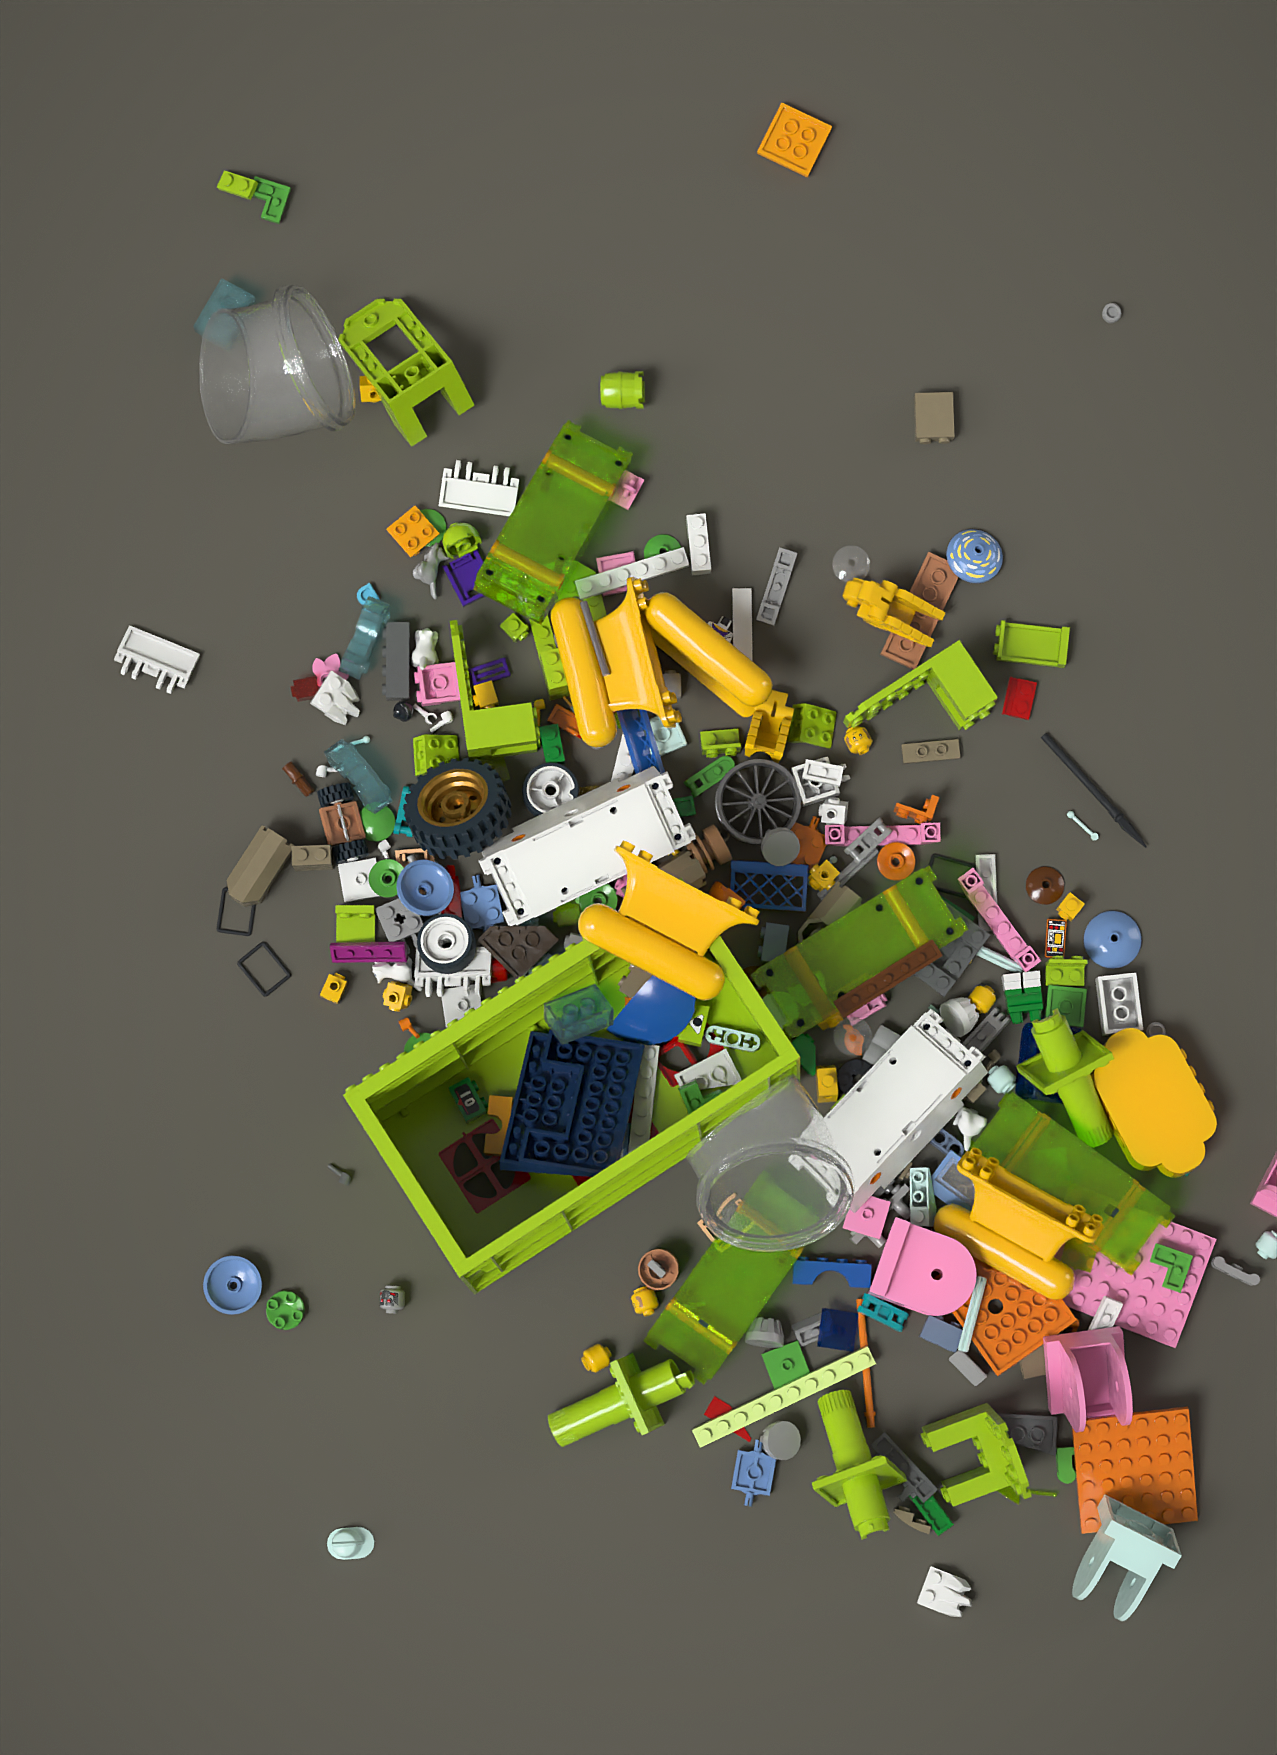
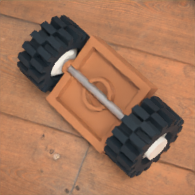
(342, 823)

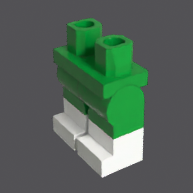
(1023, 1002)

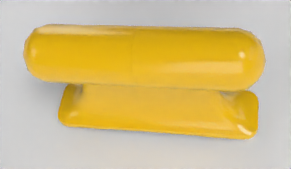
(707, 654)
(631, 659)
(664, 926)
(1016, 1226)

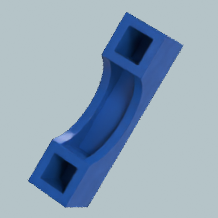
(857, 1273)

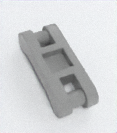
(868, 840)
(1234, 1271)

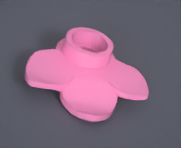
(322, 669)

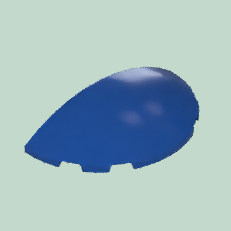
(654, 1014)

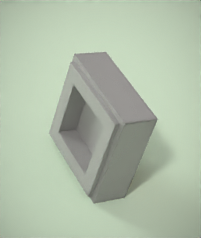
(657, 1268)

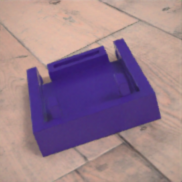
(463, 577)

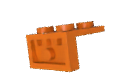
(923, 816)

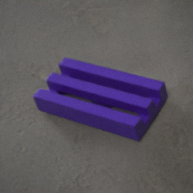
(487, 665)

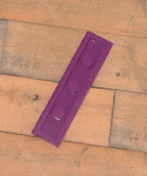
(368, 952)

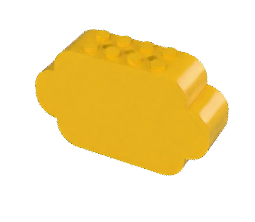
(1154, 1103)

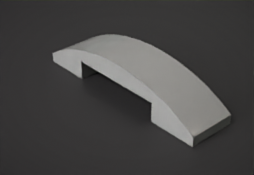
(776, 586)

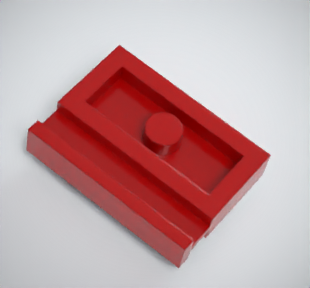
(1019, 698)

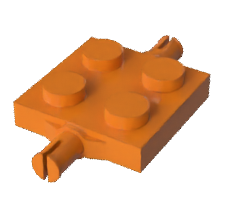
(811, 843)

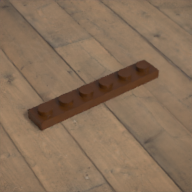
(887, 978)

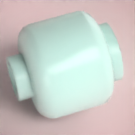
(1001, 1079)
(1267, 1245)

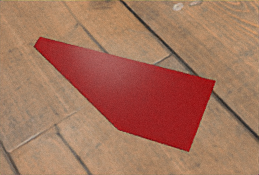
(717, 1408)

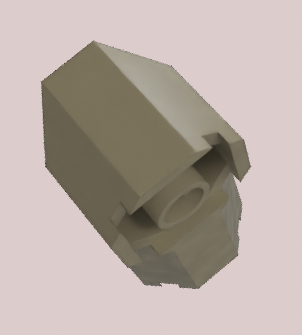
(683, 866)
(258, 867)
(834, 906)

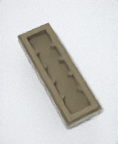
(930, 751)

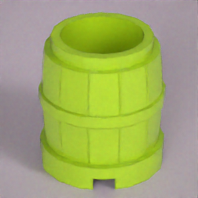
(622, 390)

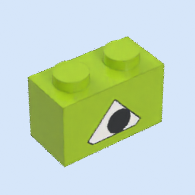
(695, 1030)

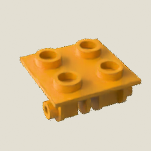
(412, 531)

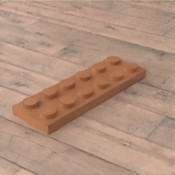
(934, 586)

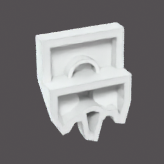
(336, 698)
(944, 1593)

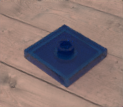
(837, 1330)

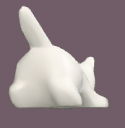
(425, 649)
(396, 970)
(969, 1124)

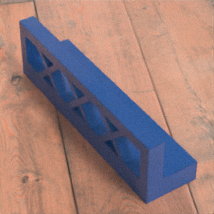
(637, 742)

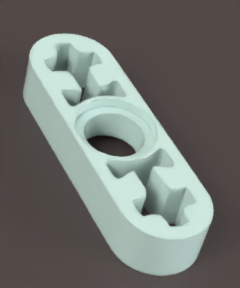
(717, 1041)

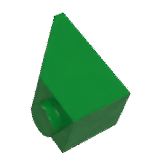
(806, 1049)

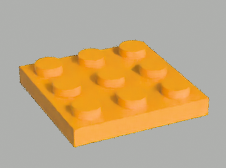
(794, 140)

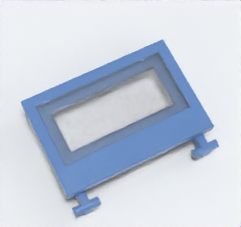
(952, 1185)

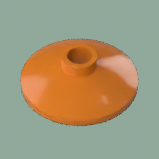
(903, 854)

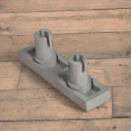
(896, 1204)

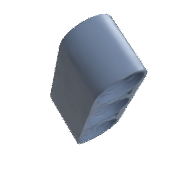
(948, 1141)

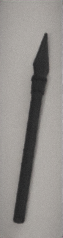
(1119, 817)

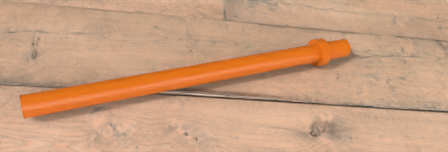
(866, 1372)

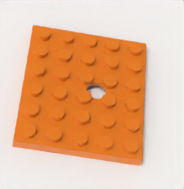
(1021, 1324)

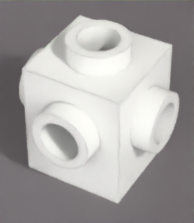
(833, 811)

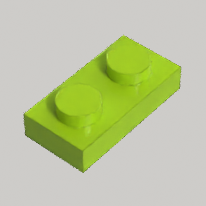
(237, 185)

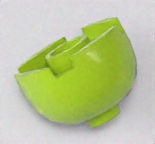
(460, 540)

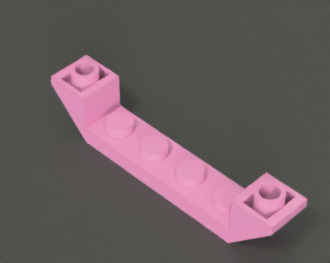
(907, 834)
(997, 921)

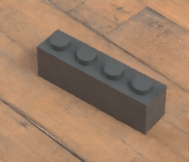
(397, 661)

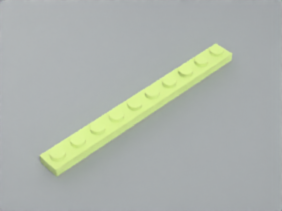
(783, 1396)

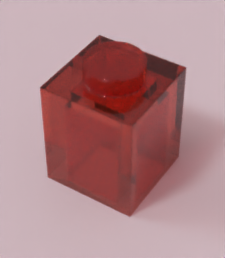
(304, 688)

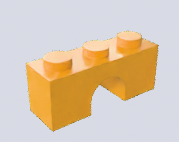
(500, 1108)

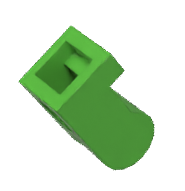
(1064, 1464)

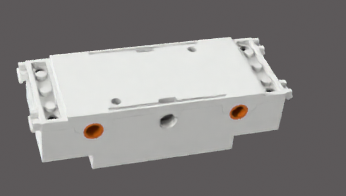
(574, 844)
(902, 1103)

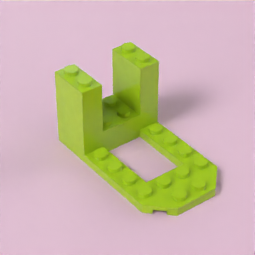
(410, 380)
(544, 639)
(952, 679)
(492, 730)
(997, 1454)

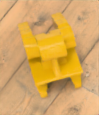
(893, 610)
(767, 736)

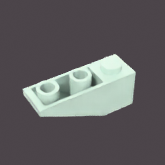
(921, 1198)

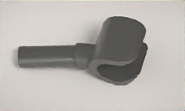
(344, 1179)

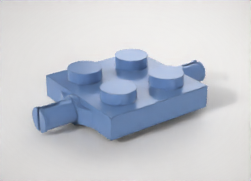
(482, 905)
(753, 1473)

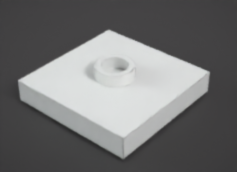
(355, 880)
(456, 1004)

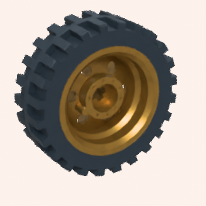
(470, 812)

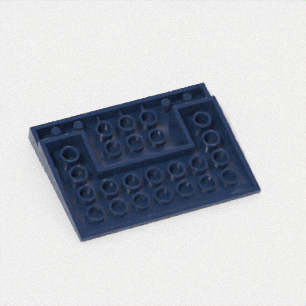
(571, 1105)

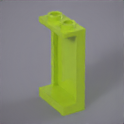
(1031, 644)

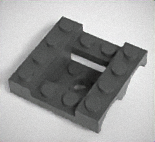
(956, 956)

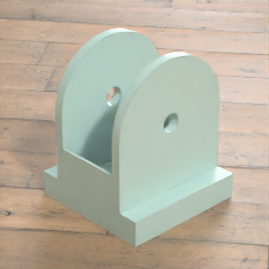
(1131, 1542)

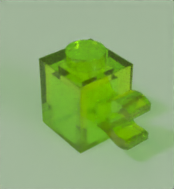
(566, 914)

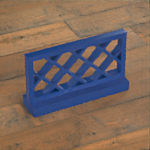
(767, 868)

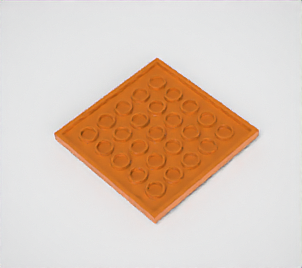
(1138, 1465)

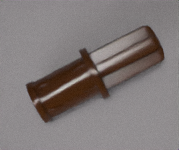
(298, 779)

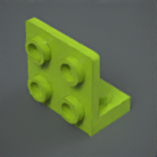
(812, 725)
(720, 742)
(433, 749)
(355, 923)
(1065, 971)

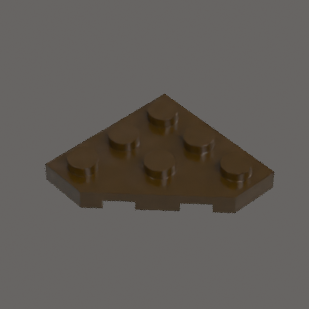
(518, 946)

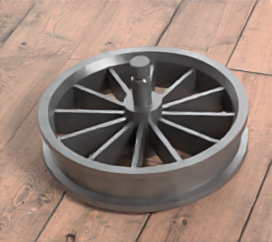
(756, 801)

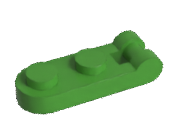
(710, 775)

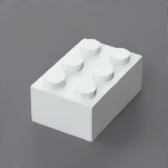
(1118, 1003)

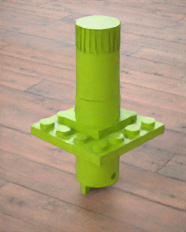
(1066, 1068)
(632, 1396)
(858, 1475)

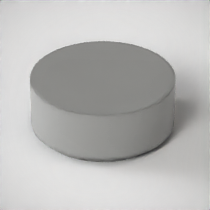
(1111, 313)

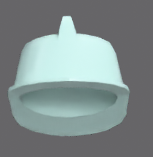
(350, 1543)

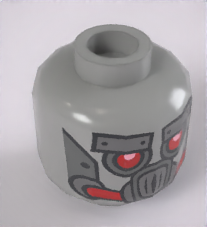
(392, 1299)

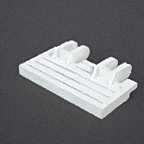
(479, 493)
(156, 655)
(478, 970)

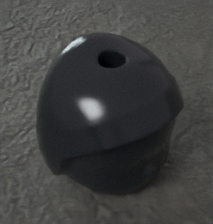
(403, 711)

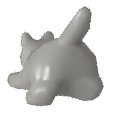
(428, 569)

